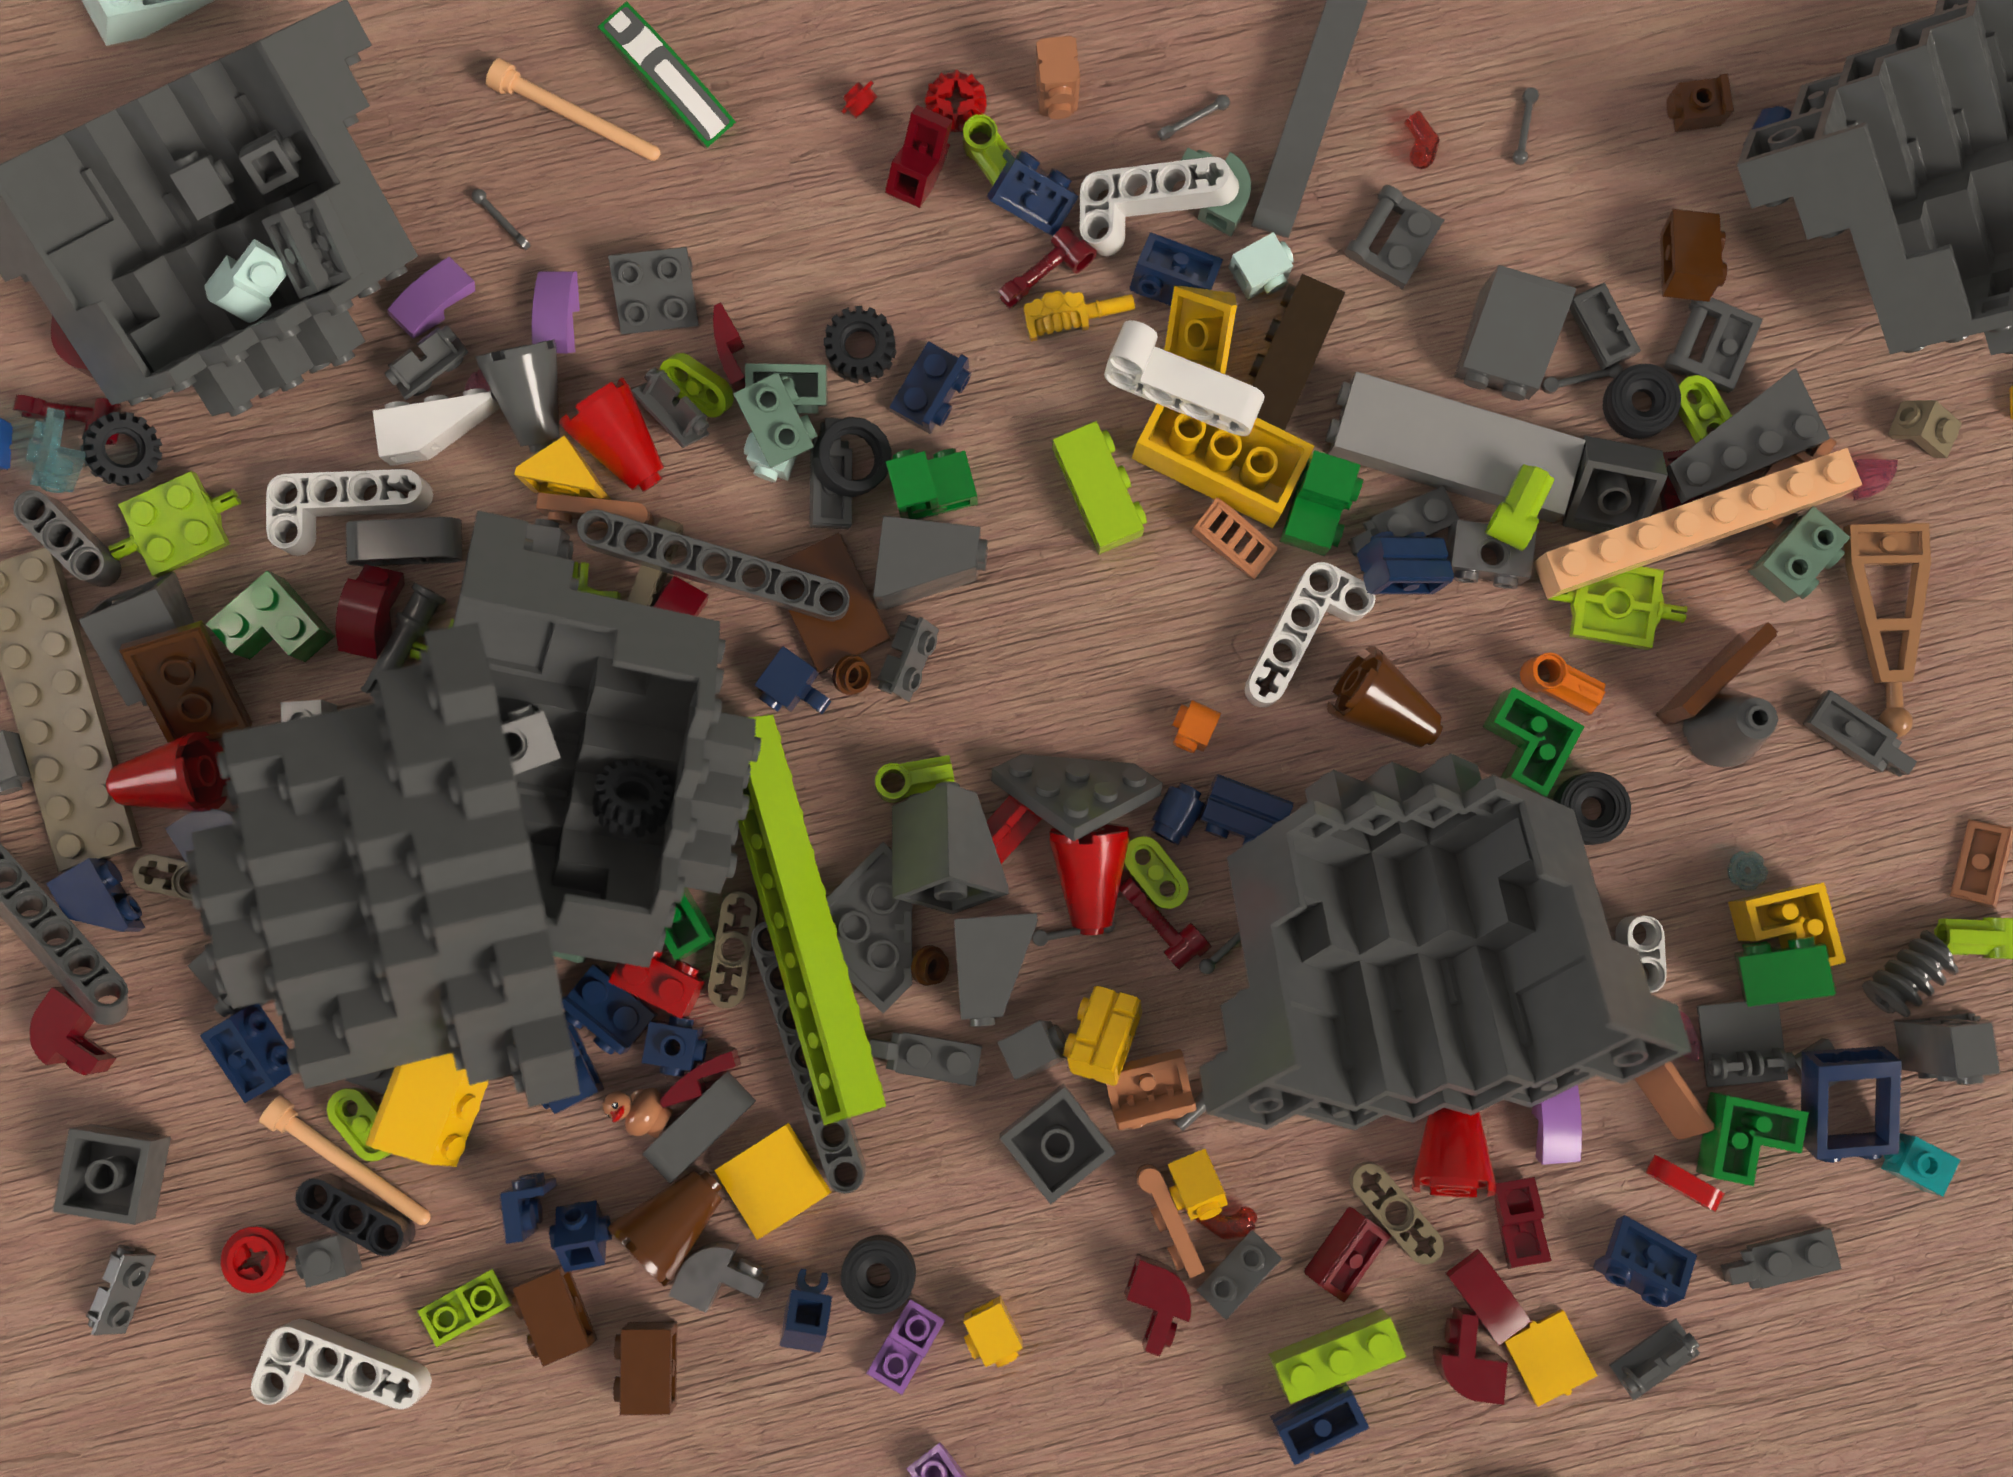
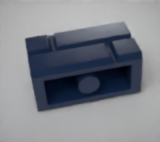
(1405, 564)
(1241, 809)
(1319, 1422)

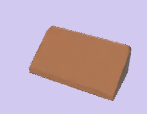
(1982, 863)
(1675, 1102)

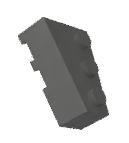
(1948, 1048)

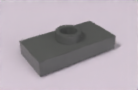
(1603, 326)

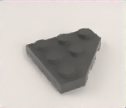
(1076, 792)
(874, 930)

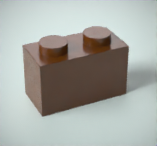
(1692, 255)
(553, 1315)
(646, 1368)

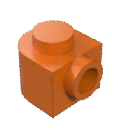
(1195, 726)

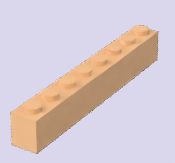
(1697, 523)

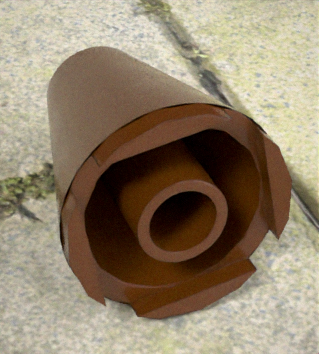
(1384, 701)
(668, 1224)

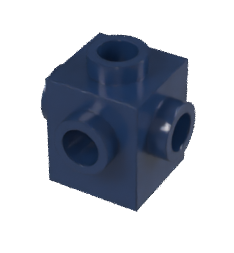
(661, 1051)
(580, 1235)

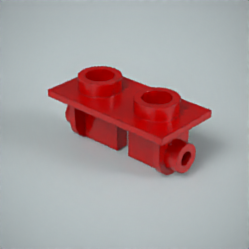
(1010, 826)

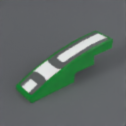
(666, 74)

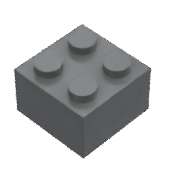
(1057, 1143)
(111, 1174)

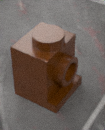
(1692, 114)

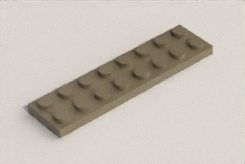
(59, 713)

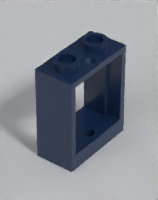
(1851, 1064)

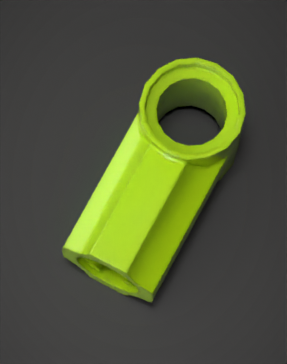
(987, 155)
(1516, 517)
(917, 775)
(1984, 937)

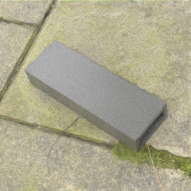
(1448, 443)

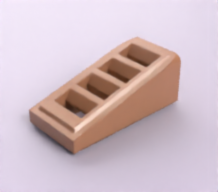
(1214, 541)

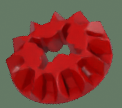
(968, 88)
(237, 1252)

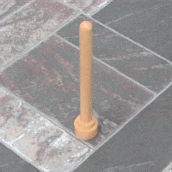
(504, 78)
(283, 1117)

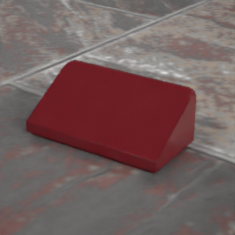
(1346, 1254)

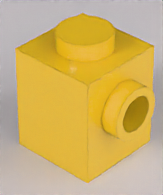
(1196, 1186)
(992, 1333)

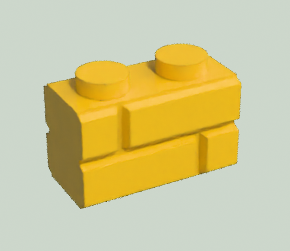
(1103, 1035)

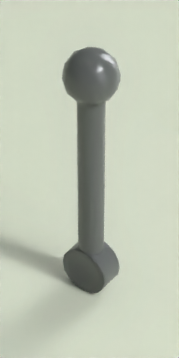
(1529, 97)
(1221, 103)
(480, 197)
(1551, 384)
(1040, 937)
(1208, 965)

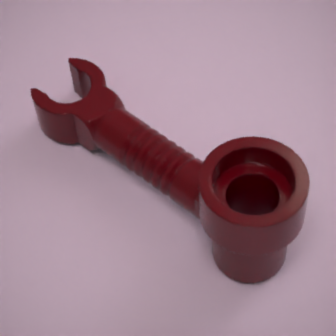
(1068, 249)
(36, 408)
(1182, 944)

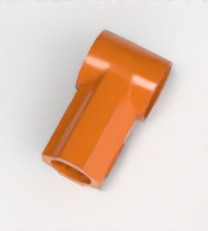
(1564, 683)

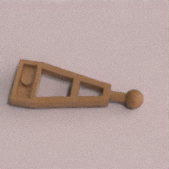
(1890, 546)

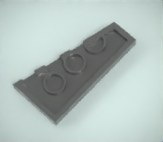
(1757, 436)

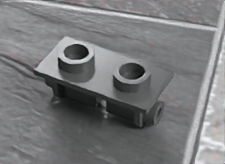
(415, 375)
(678, 418)
(904, 674)
(1239, 1274)
(115, 1305)
(1655, 1359)

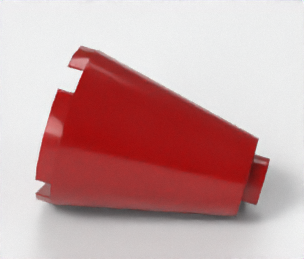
(616, 435)
(172, 776)
(1091, 874)
(1454, 1156)

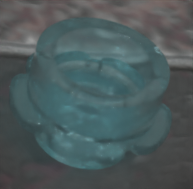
(1737, 873)

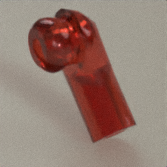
(1425, 142)
(1232, 1225)

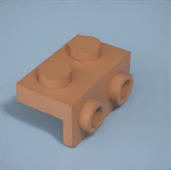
(1151, 1091)

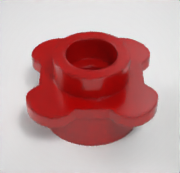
(859, 99)

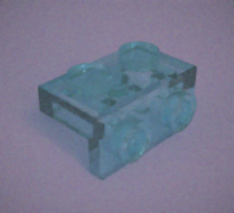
(54, 466)

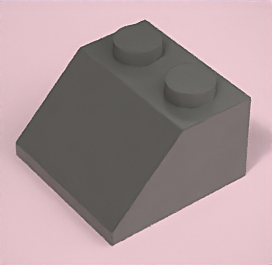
(1614, 485)

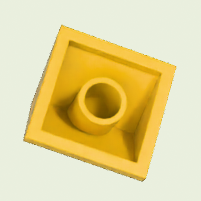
(1201, 326)
(560, 471)

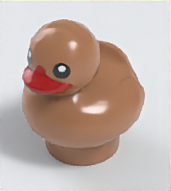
(641, 1116)

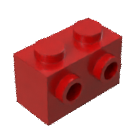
(662, 984)

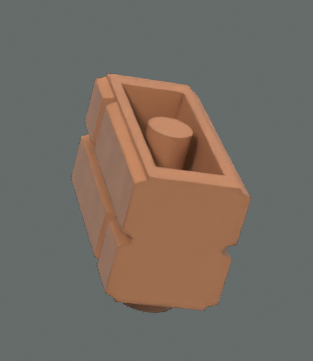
(1057, 76)

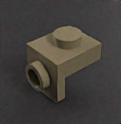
(1926, 425)

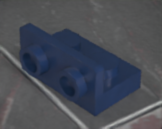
(1033, 193)
(1172, 264)
(930, 387)
(607, 1011)
(249, 1051)
(520, 1209)
(1646, 1263)

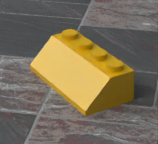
(1245, 472)
(427, 1112)

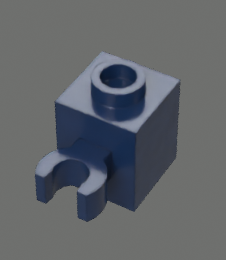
(788, 682)
(806, 1315)

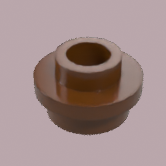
(859, 676)
(929, 966)

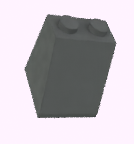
(1513, 332)
(925, 559)
(132, 616)
(944, 851)
(989, 962)

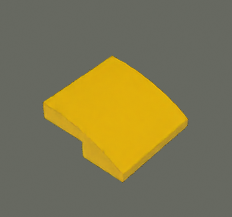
(772, 1181)

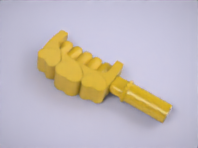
(1069, 310)

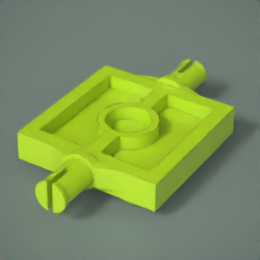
(174, 524)
(1621, 609)

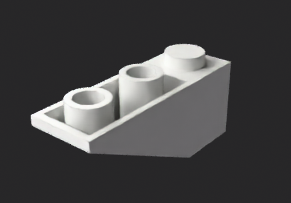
(426, 428)

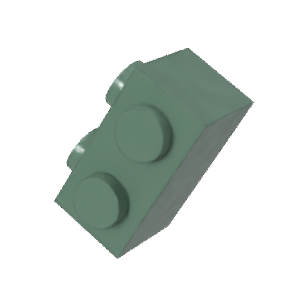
(807, 380)
(775, 420)
(1800, 555)

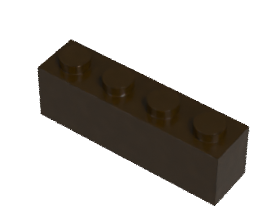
(1294, 347)

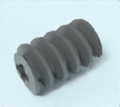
(1911, 974)

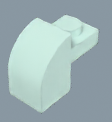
(246, 284)

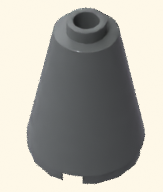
(526, 390)
(1730, 728)

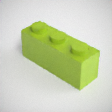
(1099, 487)
(1337, 1355)

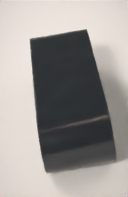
(336, 1216)

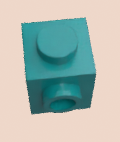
(1921, 1165)

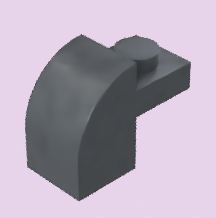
(709, 1268)

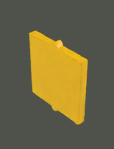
(1550, 1357)

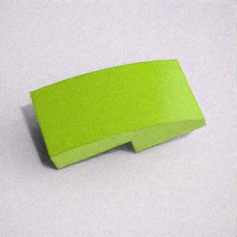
(464, 1307)

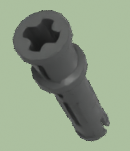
(411, 624)

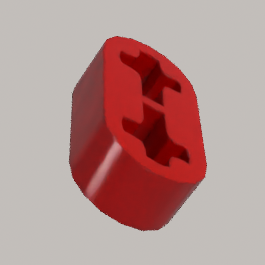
(1684, 1183)

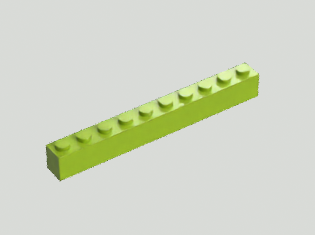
(806, 938)

